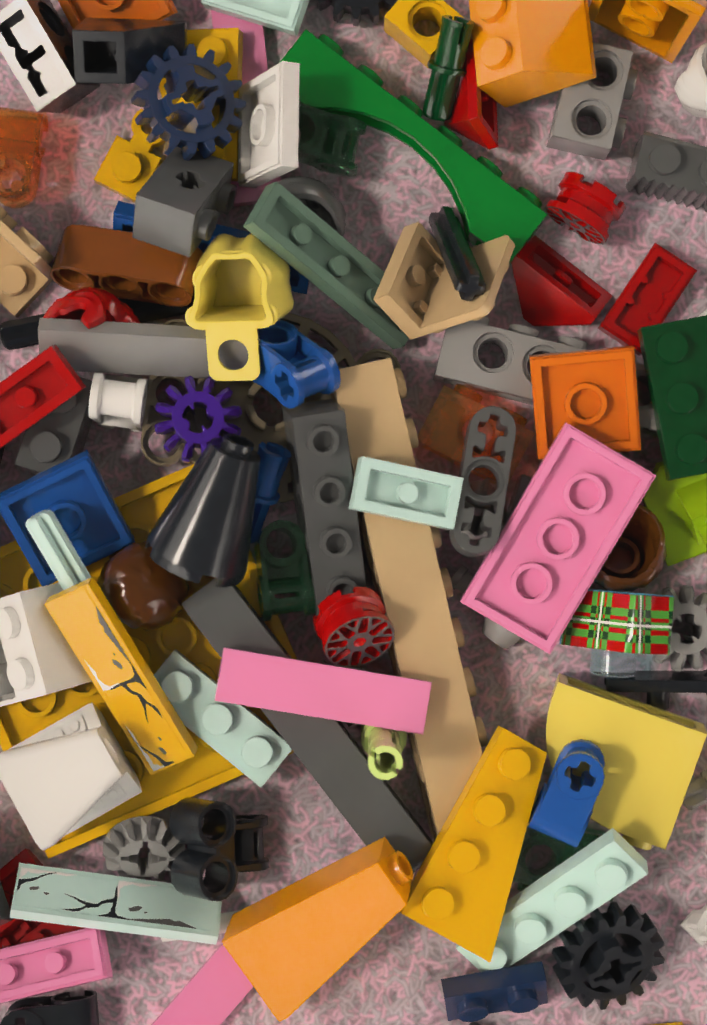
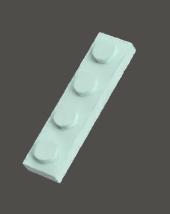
(563, 898)

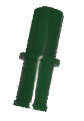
(447, 67)

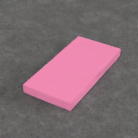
(557, 538)

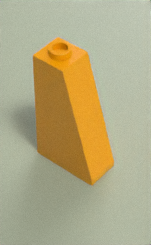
(317, 924)

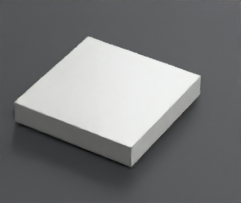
(269, 125)

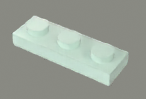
(224, 726)

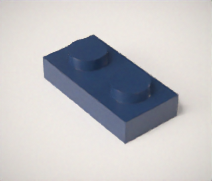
(494, 991)

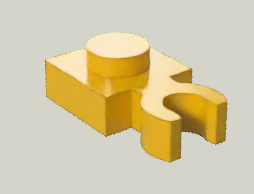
(129, 163)

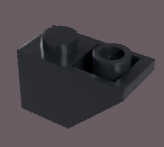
(120, 48)

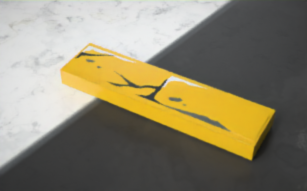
(121, 675)

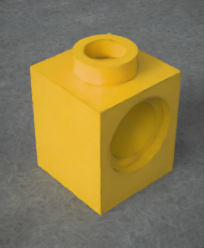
(405, 14)

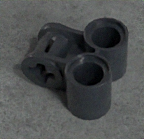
(220, 847)

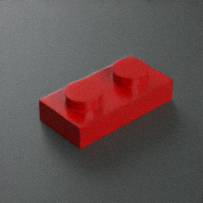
(35, 392)

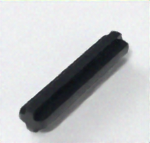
(457, 254)

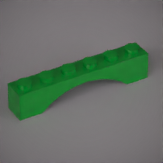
(483, 199)

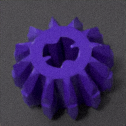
(189, 402)

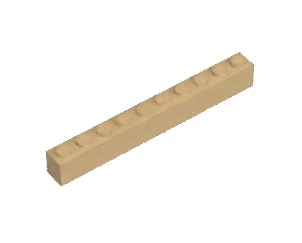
(414, 594)

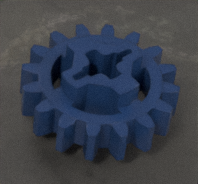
(195, 81)

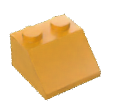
(531, 47)

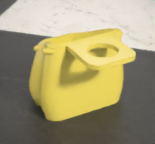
(238, 291)

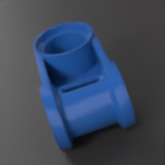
(294, 365)
(567, 799)

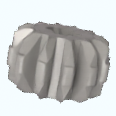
(695, 614)

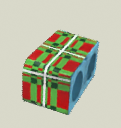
(622, 622)

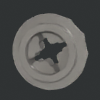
(126, 839)

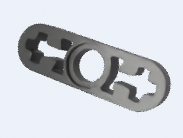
(502, 447)

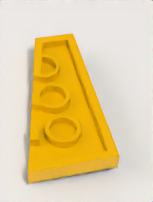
(475, 856)

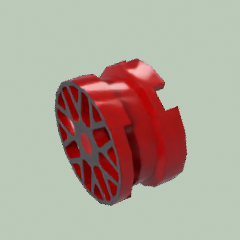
(585, 207)
(353, 627)

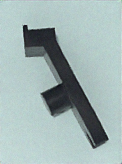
(660, 685)

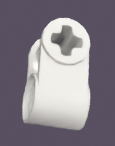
(118, 401)

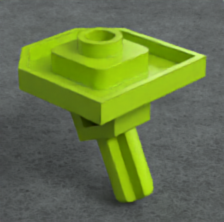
(682, 512)

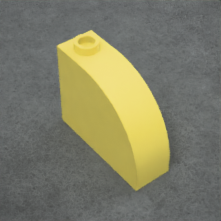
(644, 752)

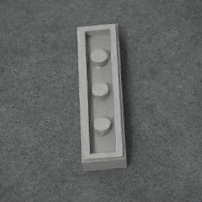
(136, 348)

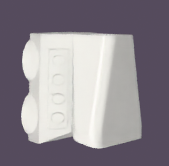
(67, 775)

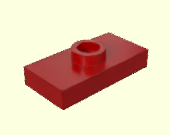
(647, 296)

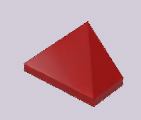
(473, 109)
(554, 289)

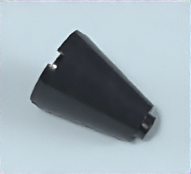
(211, 515)

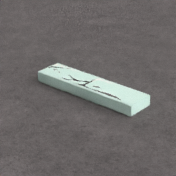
(113, 904)

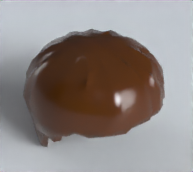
(636, 555)
(142, 590)

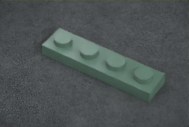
(322, 258)

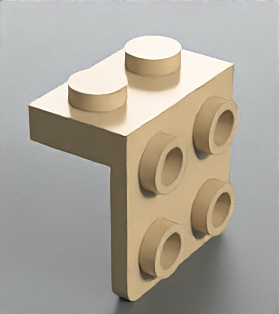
(419, 289)

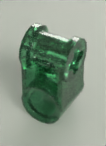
(329, 140)
(283, 575)

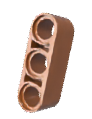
(123, 266)

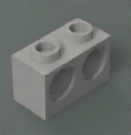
(596, 102)

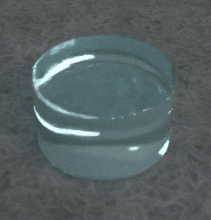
(612, 664)

